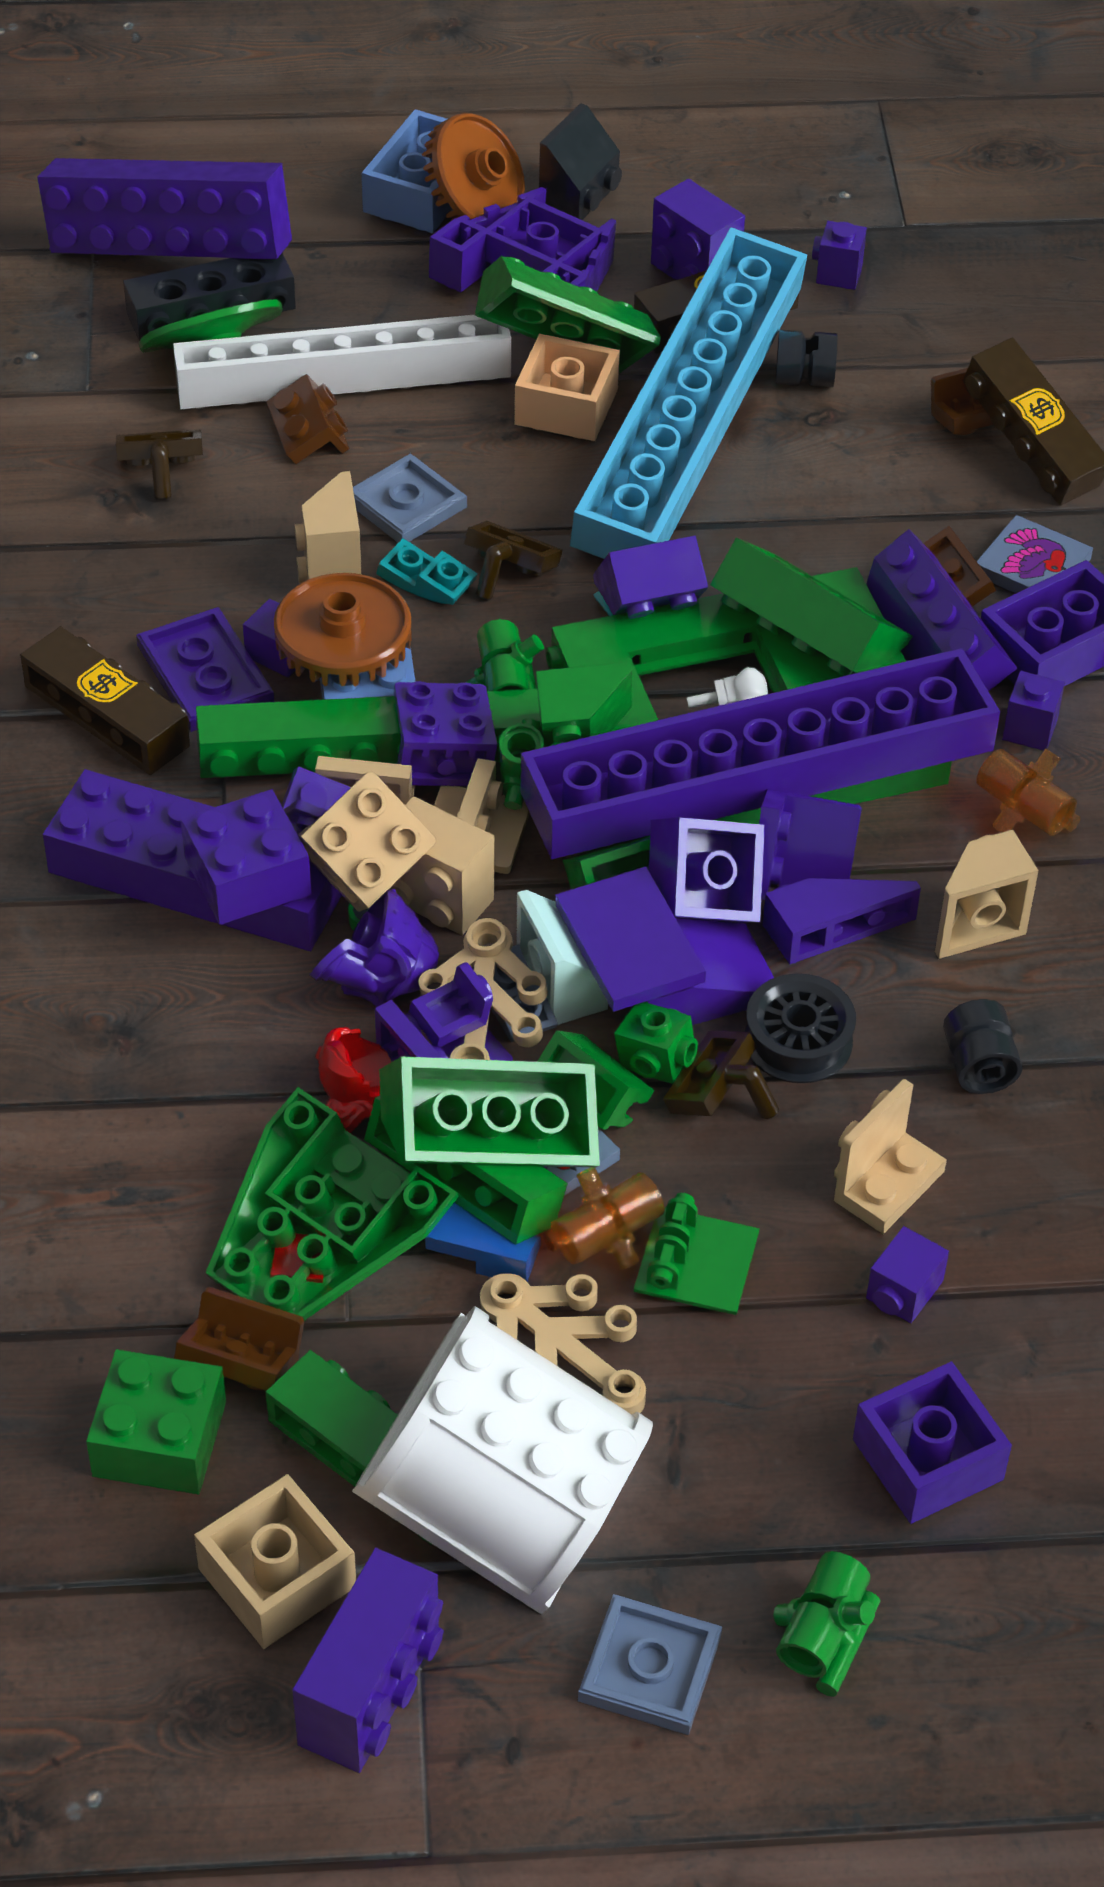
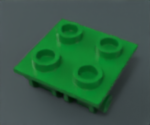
(696, 1258)

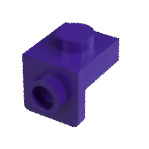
(454, 1007)

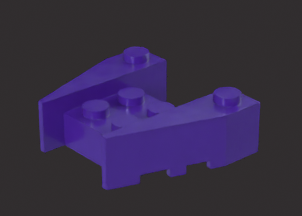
(526, 231)

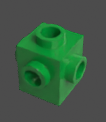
(656, 1042)

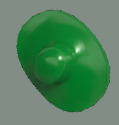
(213, 325)

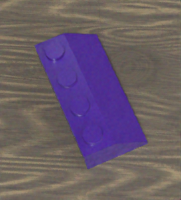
(927, 603)

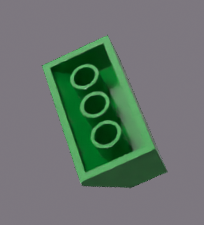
(546, 305)
(806, 609)
(490, 1112)

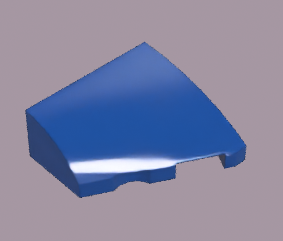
(470, 1238)

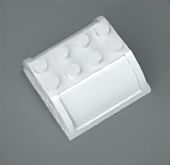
(504, 1460)

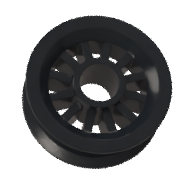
(801, 1027)

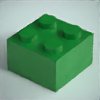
(156, 1421)

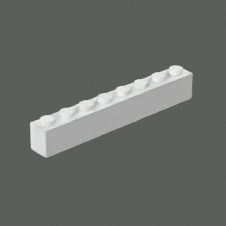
(343, 359)

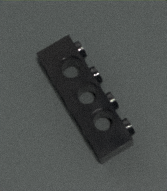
(204, 288)

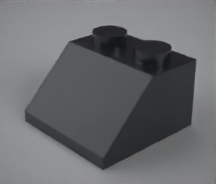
(578, 164)

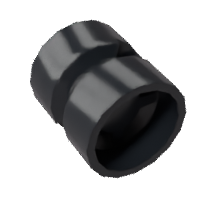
(806, 358)
(982, 1046)

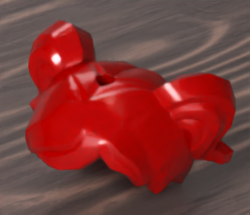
(350, 1074)

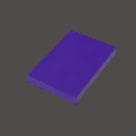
(203, 663)
(630, 938)

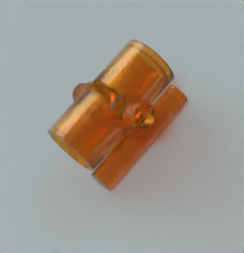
(1028, 792)
(606, 1218)

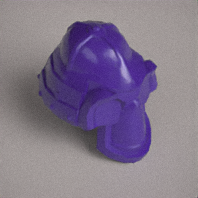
(383, 954)

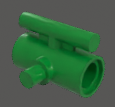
(505, 658)
(513, 742)
(827, 1621)

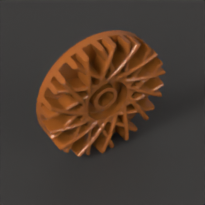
(472, 166)
(342, 627)

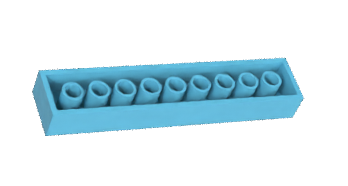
(689, 397)

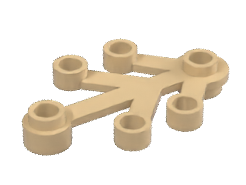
(484, 962)
(561, 1333)

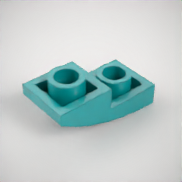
(435, 579)

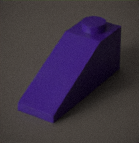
(835, 912)

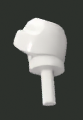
(745, 685)

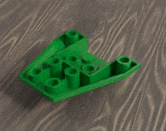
(336, 1191)

